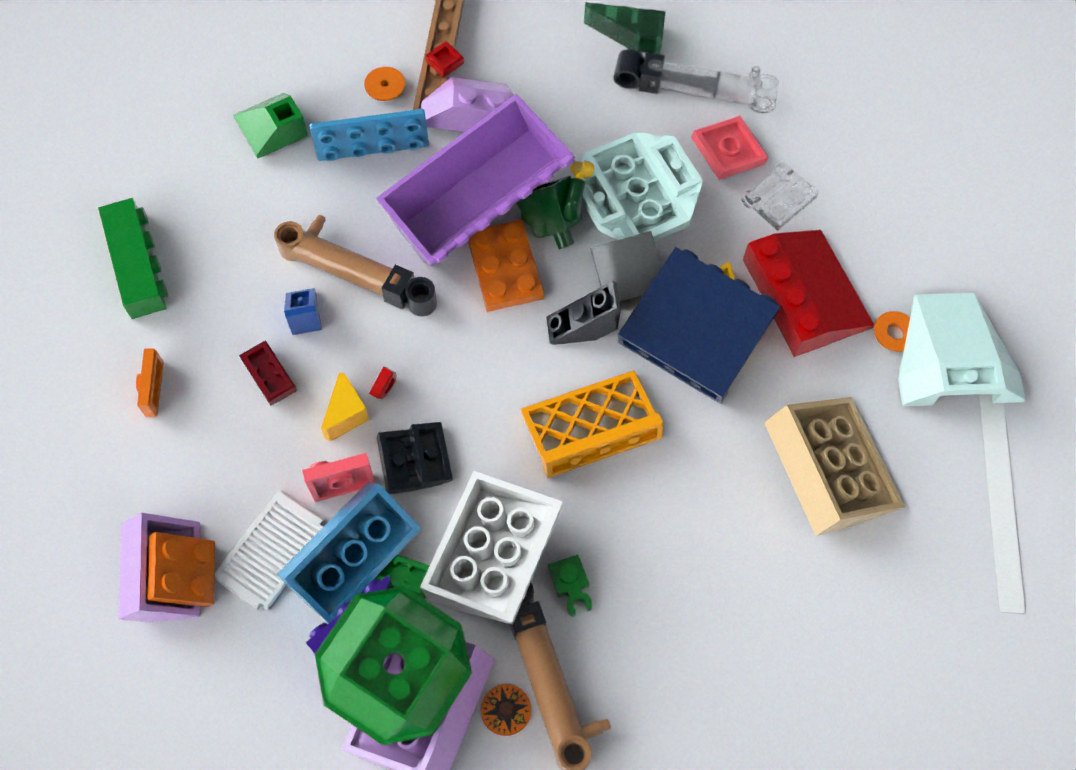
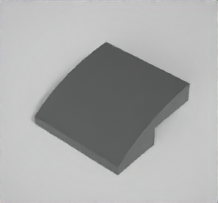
(629, 262)

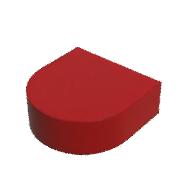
(383, 383)

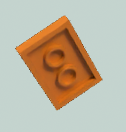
(505, 266)

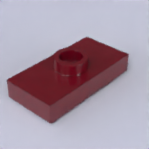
(268, 373)

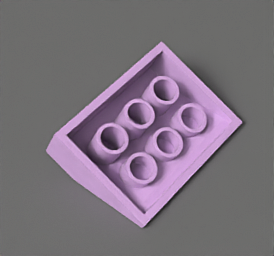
(434, 750)

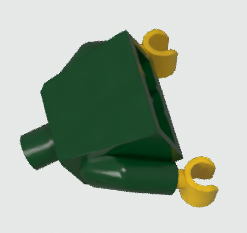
(557, 205)

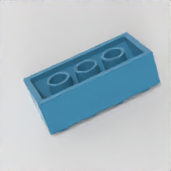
(349, 551)

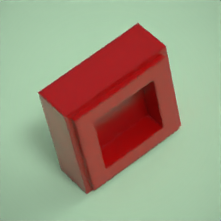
(444, 59)

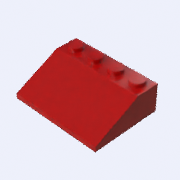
(809, 287)

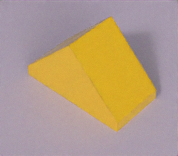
(344, 410)

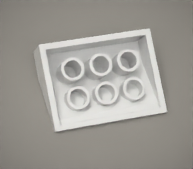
(491, 548)

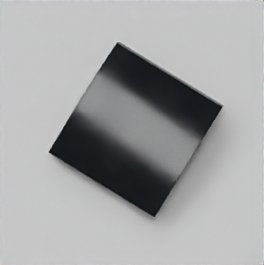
(414, 458)

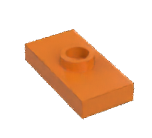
(149, 382)

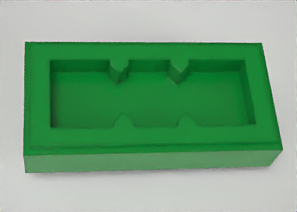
(405, 573)

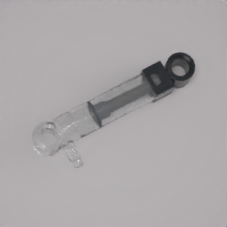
(654, 73)

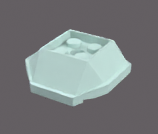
(651, 167)

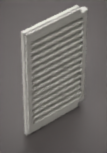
(266, 548)

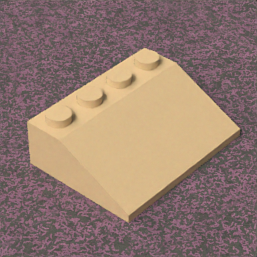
(833, 464)

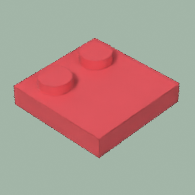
(729, 147)
(338, 477)

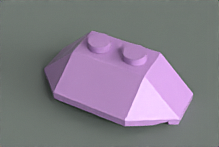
(463, 103)

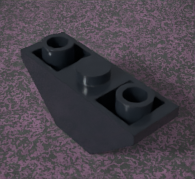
(586, 317)

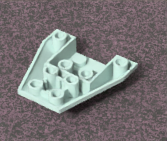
(955, 352)

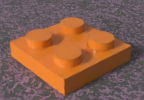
(181, 570)

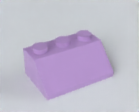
(134, 568)

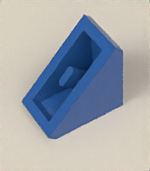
(302, 311)

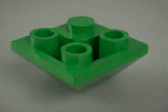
(272, 124)

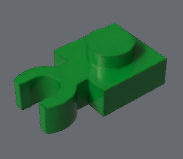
(569, 580)

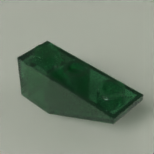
(628, 26)

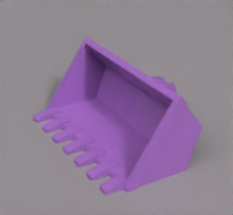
(474, 180)

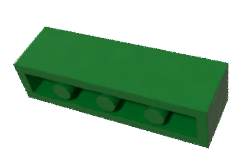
(132, 258)

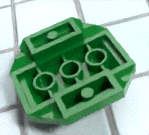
(354, 673)

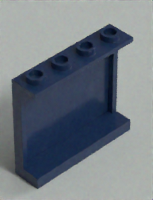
(698, 323)

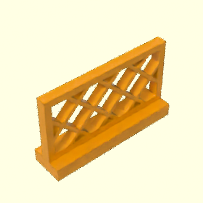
(606, 441)

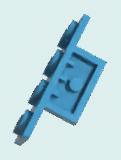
(370, 135)

